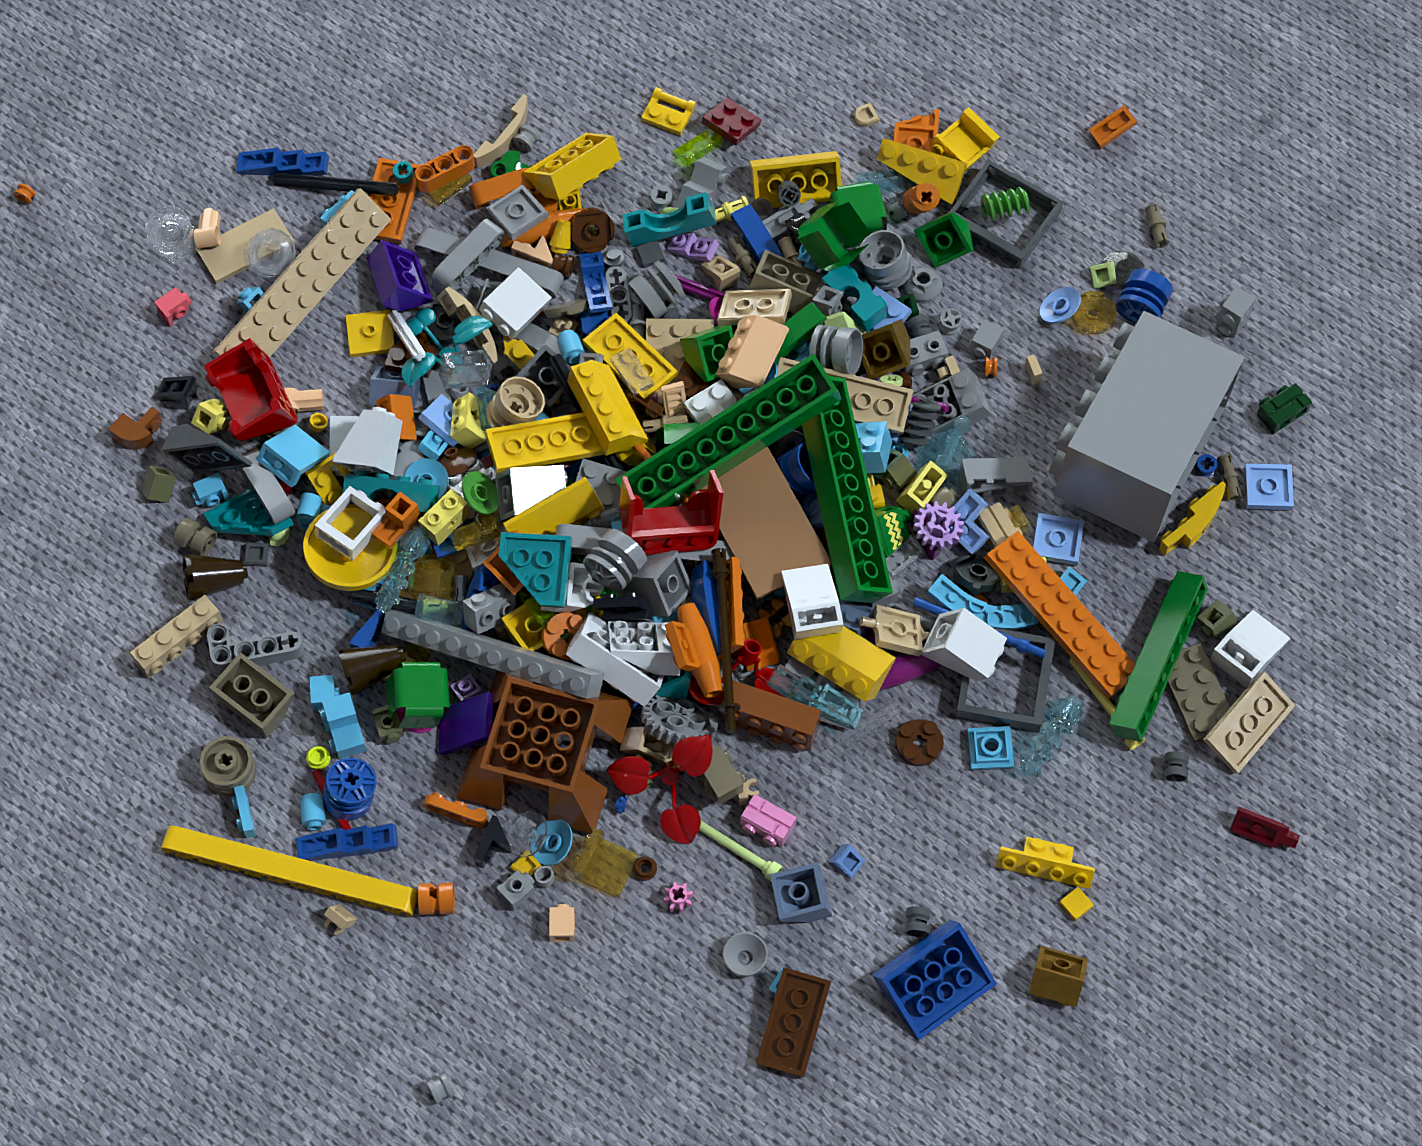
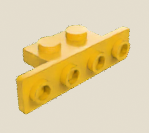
(1046, 861)

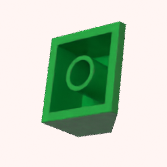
(706, 350)

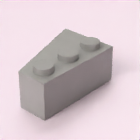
(995, 476)

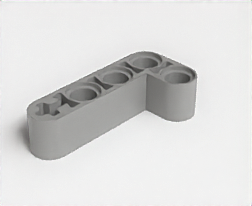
(467, 257)
(267, 489)
(255, 646)

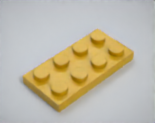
(617, 335)

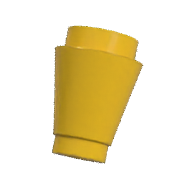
(561, 237)

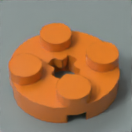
(553, 630)

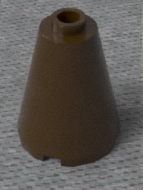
(211, 574)
(369, 664)

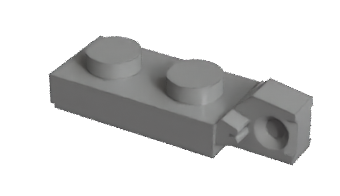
(776, 223)

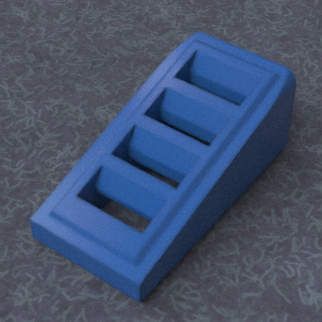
(369, 632)

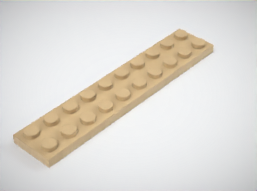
(309, 275)

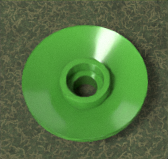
(480, 492)

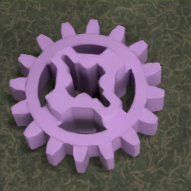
(938, 526)

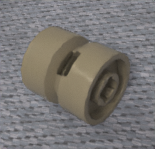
(193, 536)

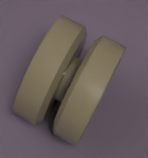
(227, 764)

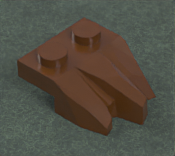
(399, 354)

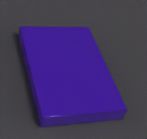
(466, 724)

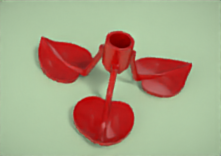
(745, 656)
(689, 753)

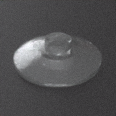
(527, 834)

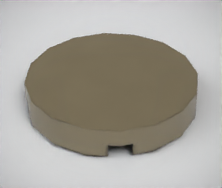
(564, 308)

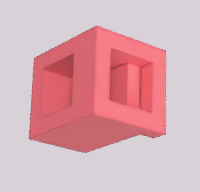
(173, 305)

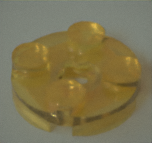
(1094, 324)

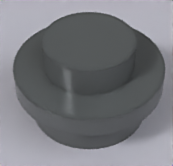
(613, 257)

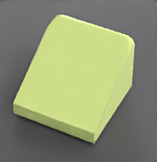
(1103, 274)

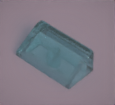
(888, 180)

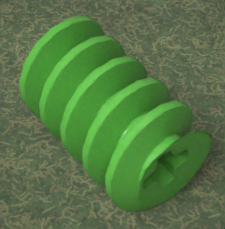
(1004, 202)

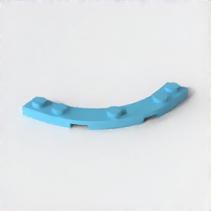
(1002, 617)

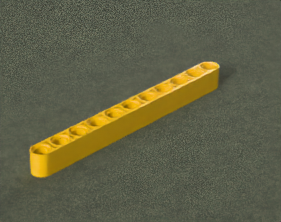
(289, 869)

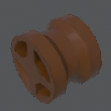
(563, 264)

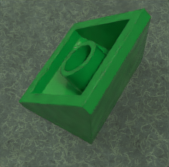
(945, 238)

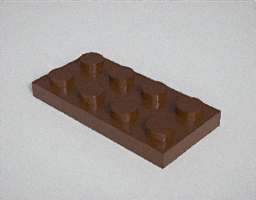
(793, 1022)

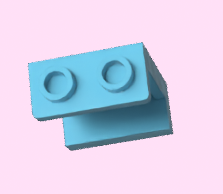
(291, 454)

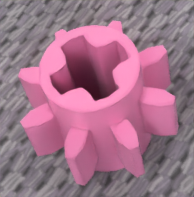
(680, 903)

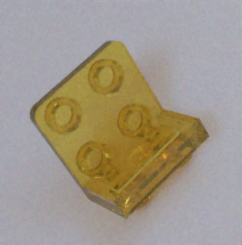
(604, 864)

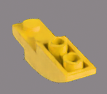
(1198, 519)

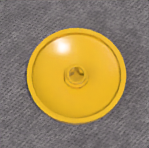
(336, 569)

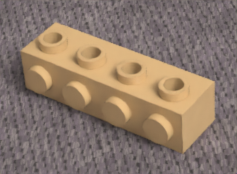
(176, 636)

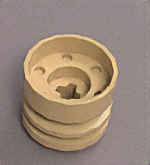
(515, 402)

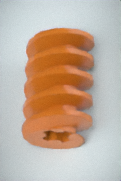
(921, 198)

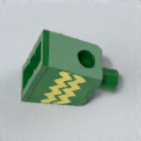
(893, 527)

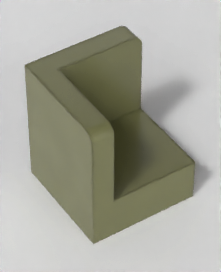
(158, 483)

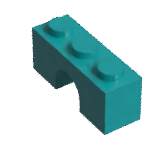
(869, 308)

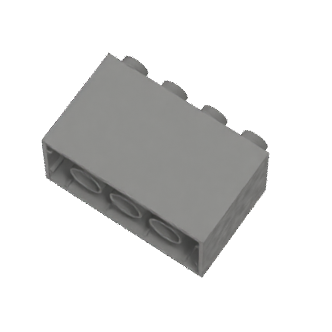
(1144, 424)

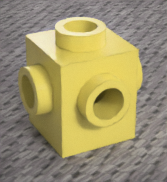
(211, 416)

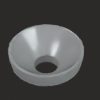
(923, 292)
(741, 943)

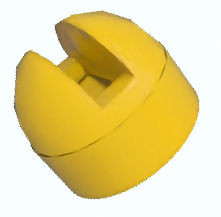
(316, 419)

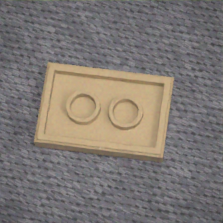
(767, 303)

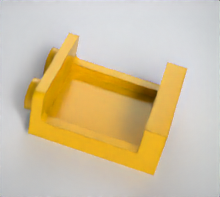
(965, 139)

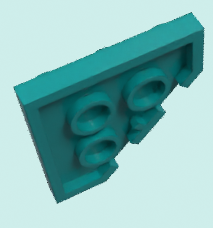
(244, 516)
(539, 564)

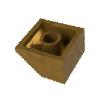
(886, 349)
(1058, 976)

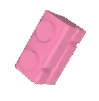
(767, 821)

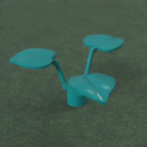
(465, 331)

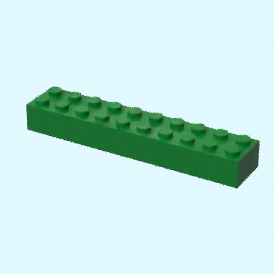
(733, 435)
(846, 502)

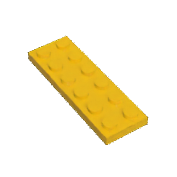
(543, 442)

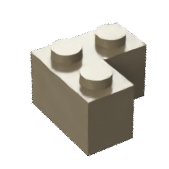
(721, 777)

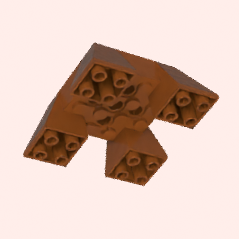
(560, 771)

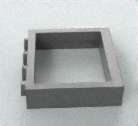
(1011, 181)
(1004, 718)

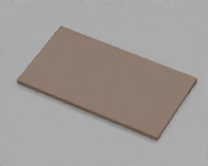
(766, 524)

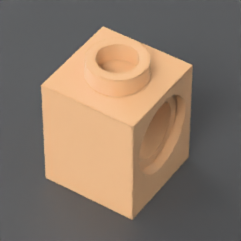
(562, 923)

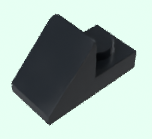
(177, 389)
(493, 837)

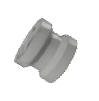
(526, 138)
(659, 203)
(954, 318)
(440, 1088)

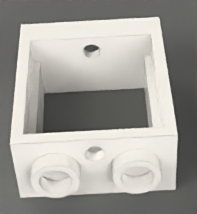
(339, 541)

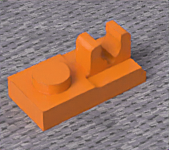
(1112, 126)

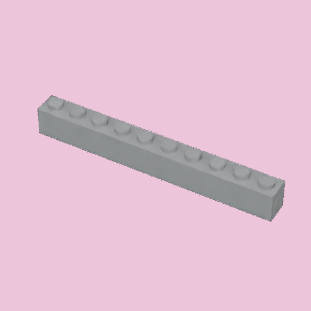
(494, 654)

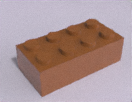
(775, 717)

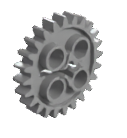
(677, 719)

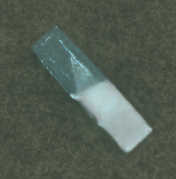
(806, 691)

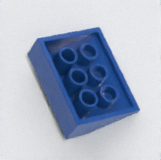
(935, 978)

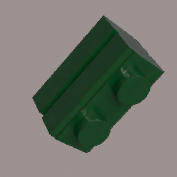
(1284, 407)

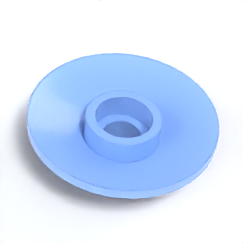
(1060, 305)

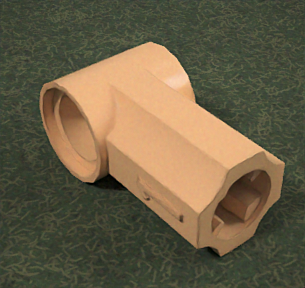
(208, 230)
(305, 400)

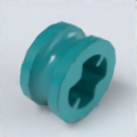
(403, 165)

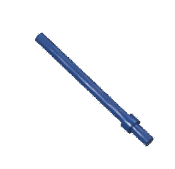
(1021, 645)

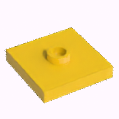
(369, 333)

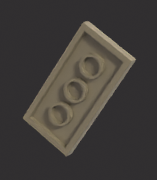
(1197, 692)

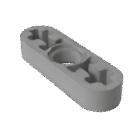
(621, 288)

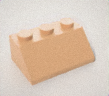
(751, 352)

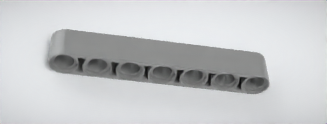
(496, 265)

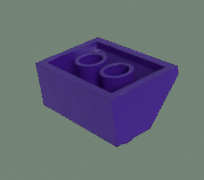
(398, 277)

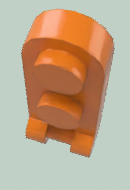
(456, 810)

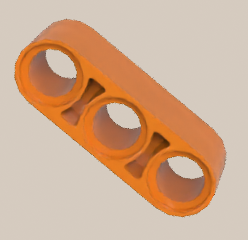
(450, 160)
(498, 187)

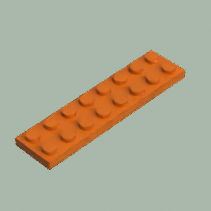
(1061, 613)

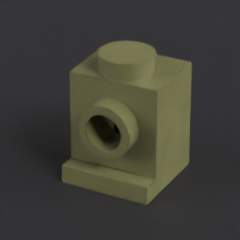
(1216, 620)
(387, 733)

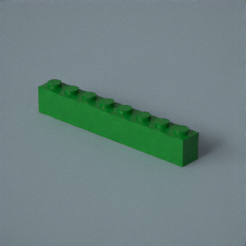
(1158, 656)

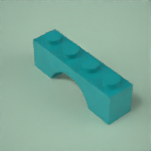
(646, 227)
(421, 493)

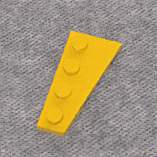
(924, 167)

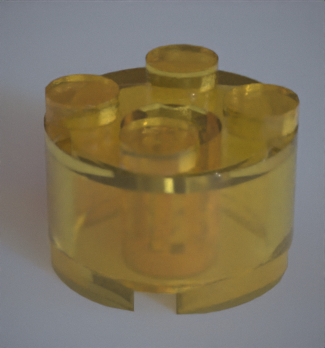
(432, 577)

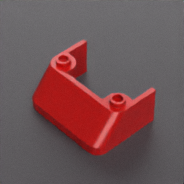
(674, 527)

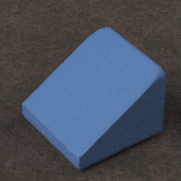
(847, 860)

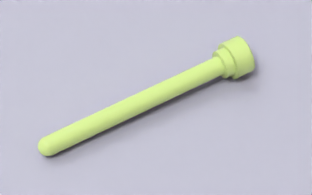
(766, 867)

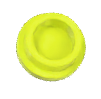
(318, 758)

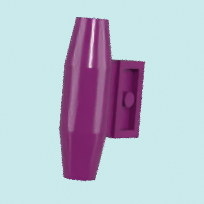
(905, 667)

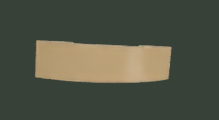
(490, 152)
(456, 303)

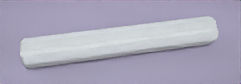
(406, 335)

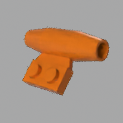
(547, 226)
(694, 649)

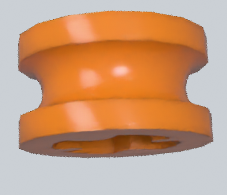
(24, 193)
(990, 366)

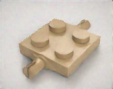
(896, 630)

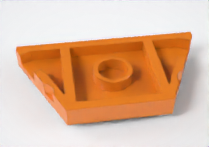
(918, 131)

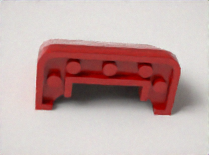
(251, 391)

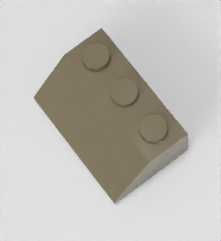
(782, 273)
(252, 694)

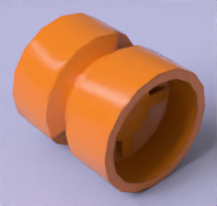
(436, 898)

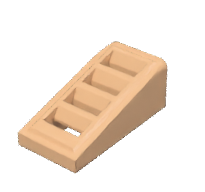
(674, 403)

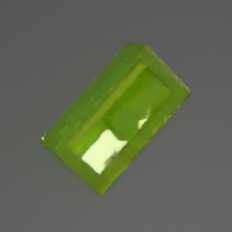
(698, 147)

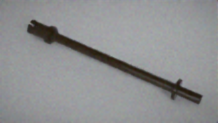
(720, 573)

